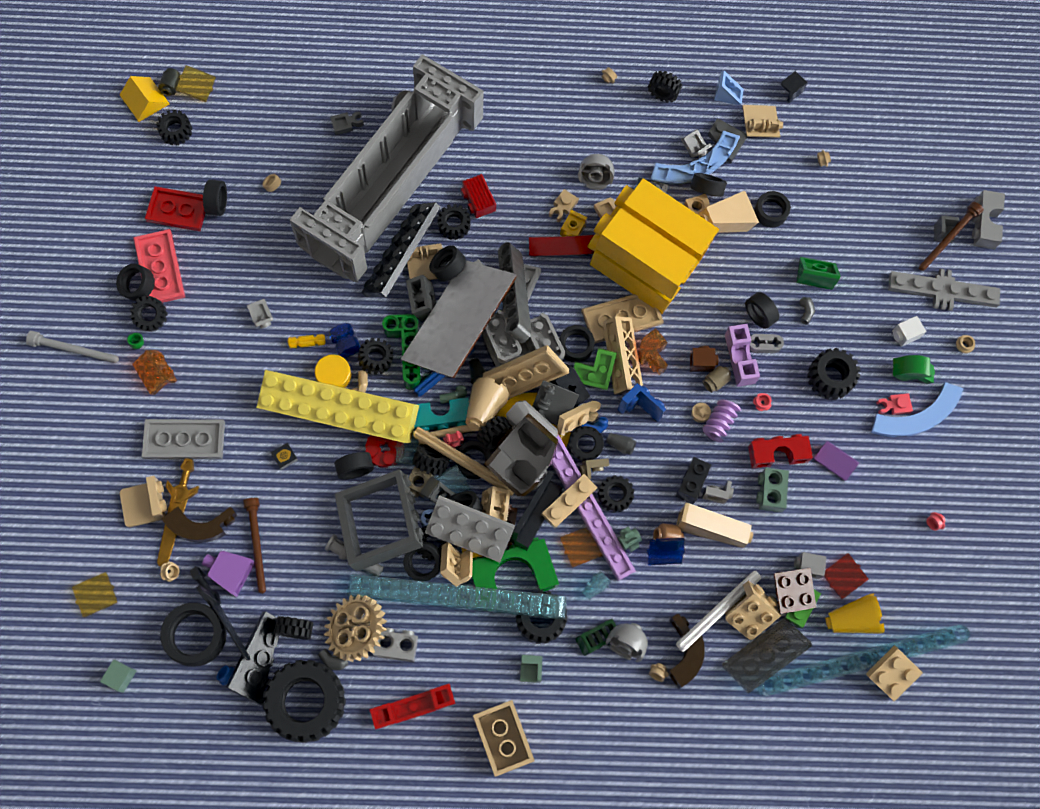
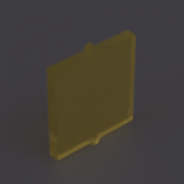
(195, 83)
(94, 594)

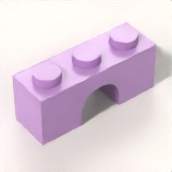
(738, 344)

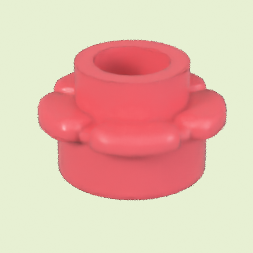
(762, 397)
(936, 521)

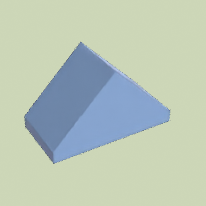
(728, 90)

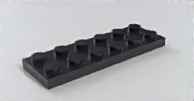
(400, 250)

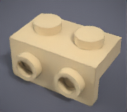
(456, 565)

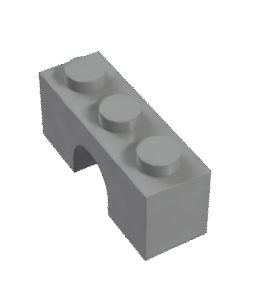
(986, 233)

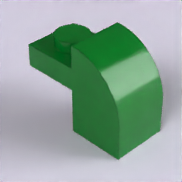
(913, 367)

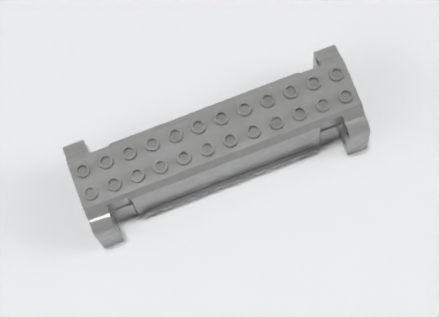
(388, 169)

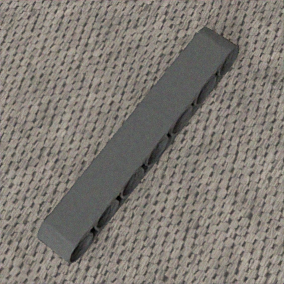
(516, 300)

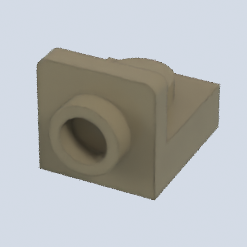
(596, 465)

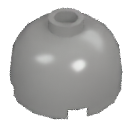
(596, 171)
(628, 641)

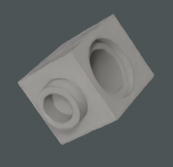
(815, 562)

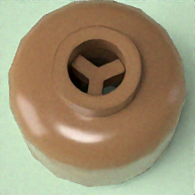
(667, 531)

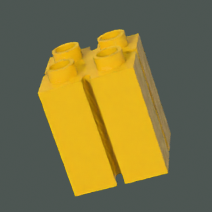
(650, 244)

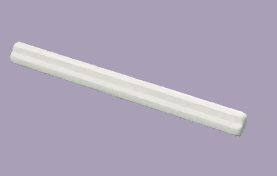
(719, 610)

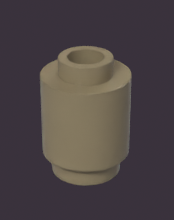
(717, 379)

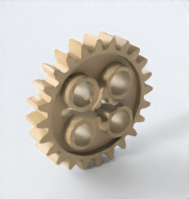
(356, 645)

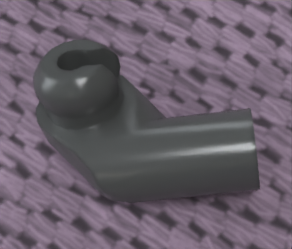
(809, 308)
(332, 663)

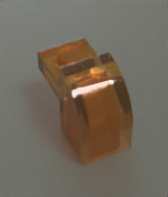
(649, 351)

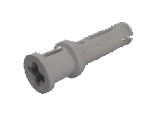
(338, 547)

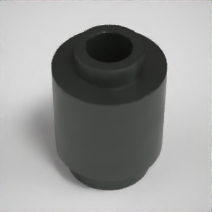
(169, 82)

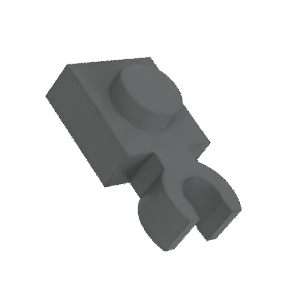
(343, 123)

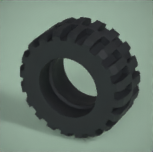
(281, 684)

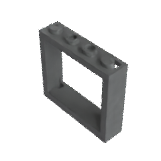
(343, 500)

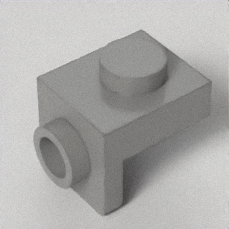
(695, 144)
(260, 313)

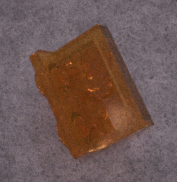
(154, 371)

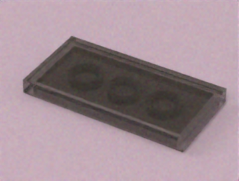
(766, 655)

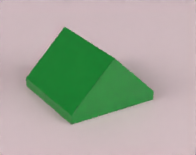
(817, 273)

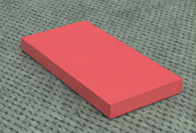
(158, 254)

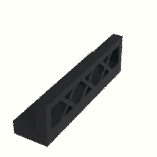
(532, 519)

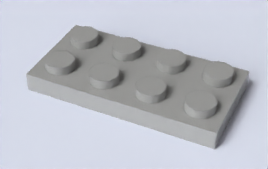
(183, 439)
(469, 529)

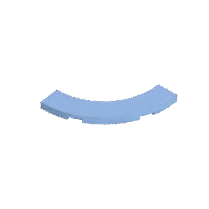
(708, 164)
(921, 421)

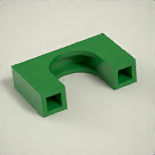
(536, 558)

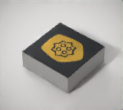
(284, 456)

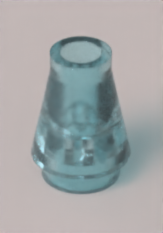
(596, 585)

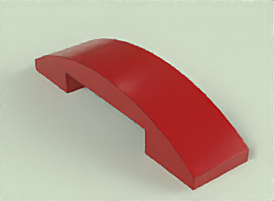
(560, 245)
(412, 706)

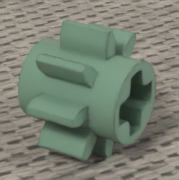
(629, 539)

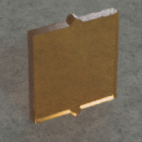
(580, 547)

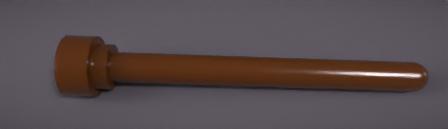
(973, 211)
(251, 506)

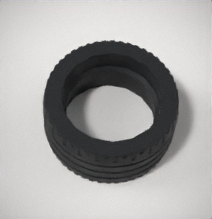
(174, 619)

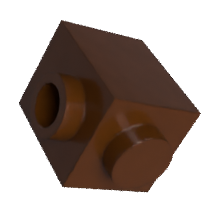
(703, 359)

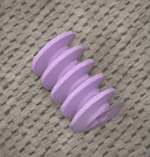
(720, 419)

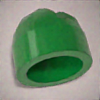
(136, 339)

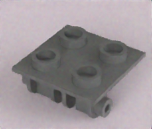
(554, 401)

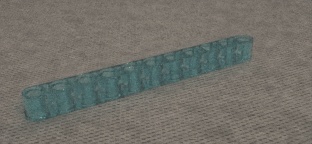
(458, 597)
(872, 655)

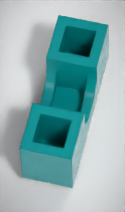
(455, 417)

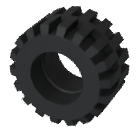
(839, 361)
(540, 635)

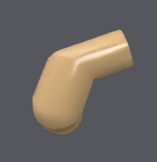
(362, 381)

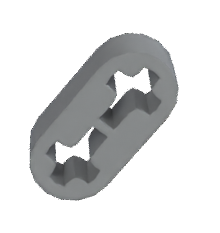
(766, 347)

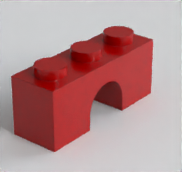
(796, 448)

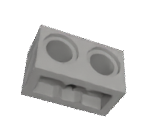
(394, 650)

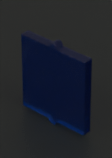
(665, 551)

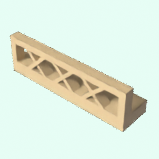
(615, 341)

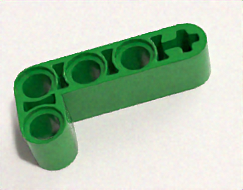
(407, 334)

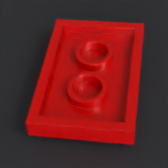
(176, 209)

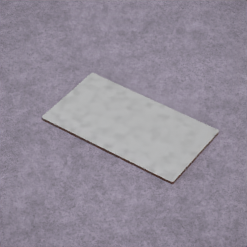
(459, 319)

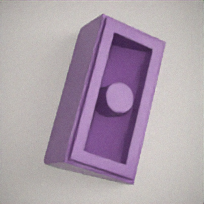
(836, 460)

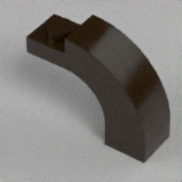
(198, 532)
(692, 658)

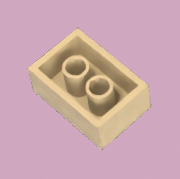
(503, 738)

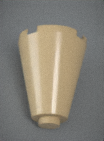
(485, 402)

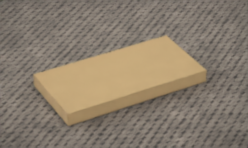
(631, 306)
(528, 371)

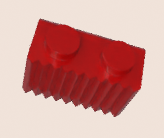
(478, 196)

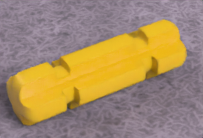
(306, 341)

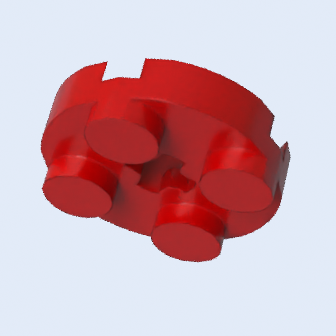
(378, 458)

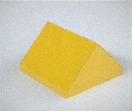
(142, 97)

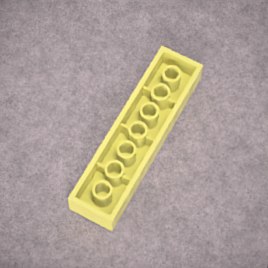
(337, 406)

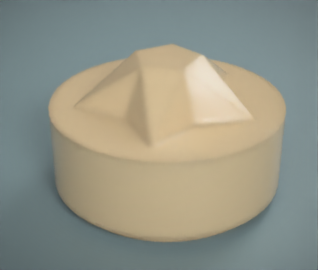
(271, 182)
(701, 412)

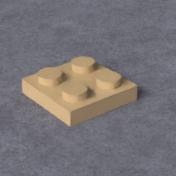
(894, 673)

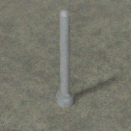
(35, 339)

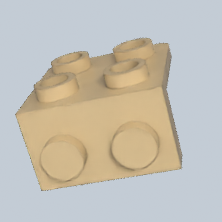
(143, 503)
(754, 612)

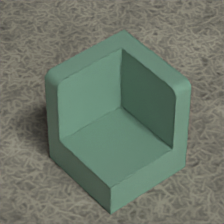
(531, 668)
(118, 676)

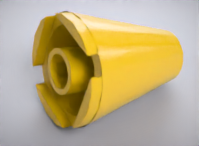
(857, 617)

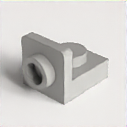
(717, 495)

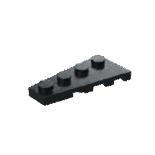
(251, 676)

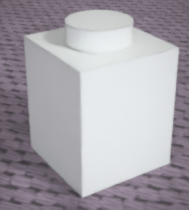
(908, 331)

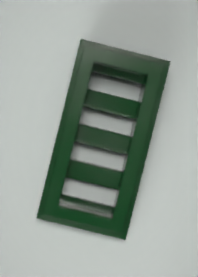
(586, 642)

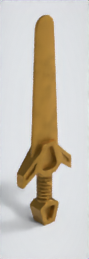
(179, 498)

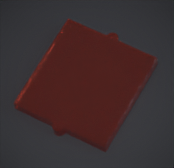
(845, 576)

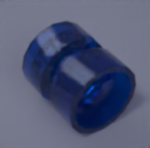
(344, 342)

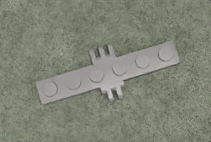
(944, 289)

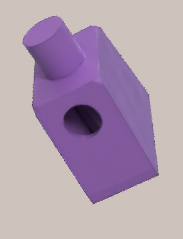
(229, 570)

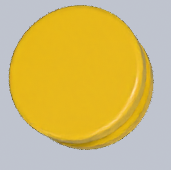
(333, 371)

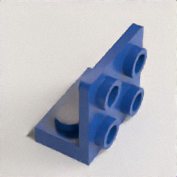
(641, 396)

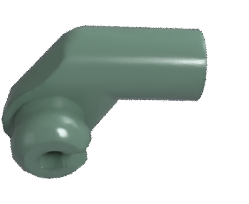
(460, 393)

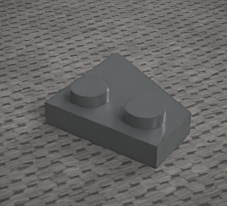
(720, 126)

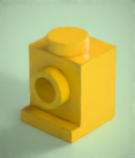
(576, 220)

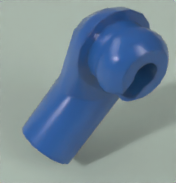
(600, 425)

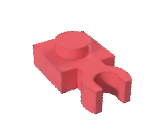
(897, 404)
(454, 440)

